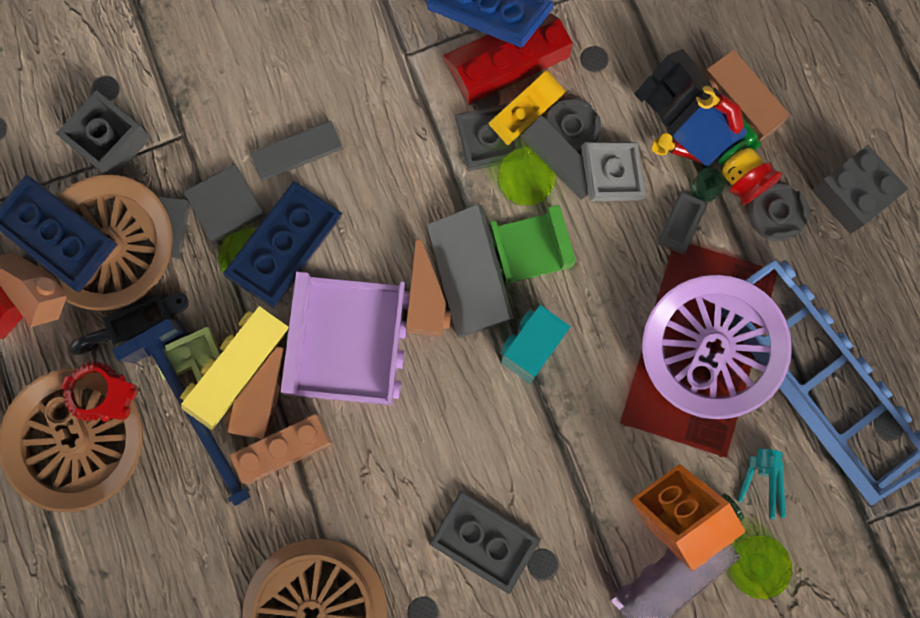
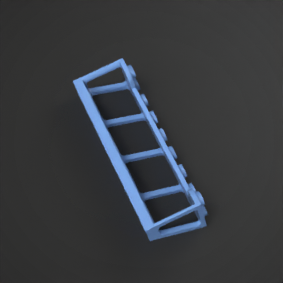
(797, 394)

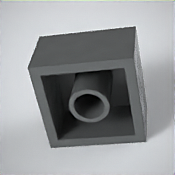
(103, 134)
(859, 189)

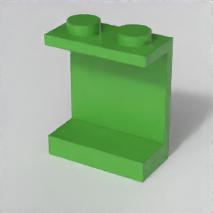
(532, 246)

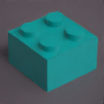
(534, 344)

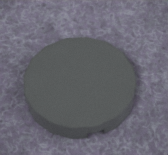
(575, 122)
(779, 213)

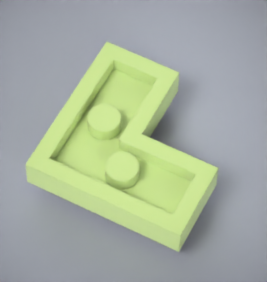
(192, 352)

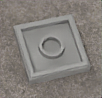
(613, 171)

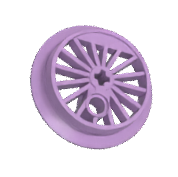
(740, 299)

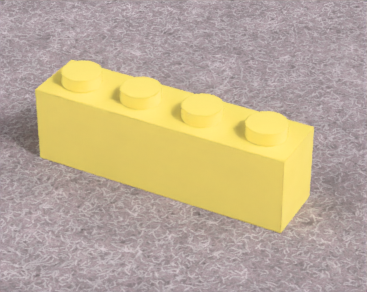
(234, 367)

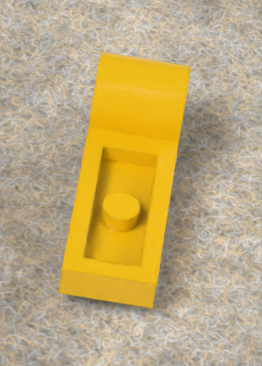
(527, 107)

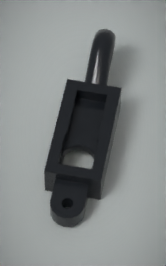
(130, 322)

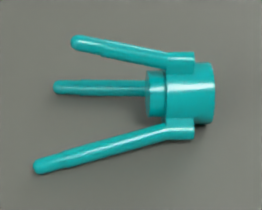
(769, 465)

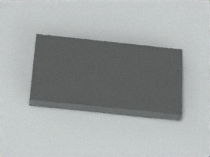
(470, 271)

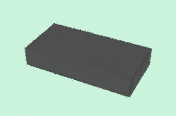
(682, 223)

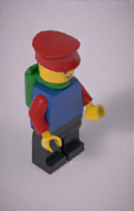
(706, 126)

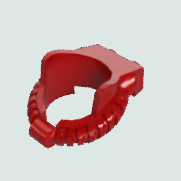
(116, 402)

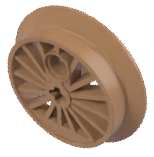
(149, 216)
(83, 492)
(293, 561)

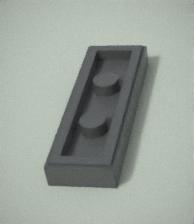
(296, 151)
(557, 155)

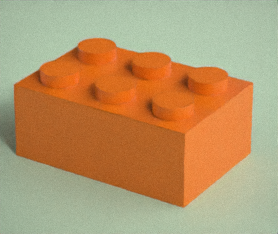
(688, 516)

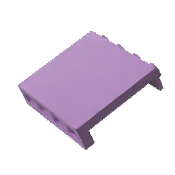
(345, 340)

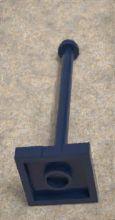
(152, 344)

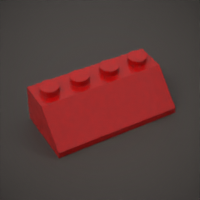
(495, 64)

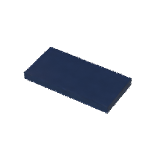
(54, 233)
(283, 244)

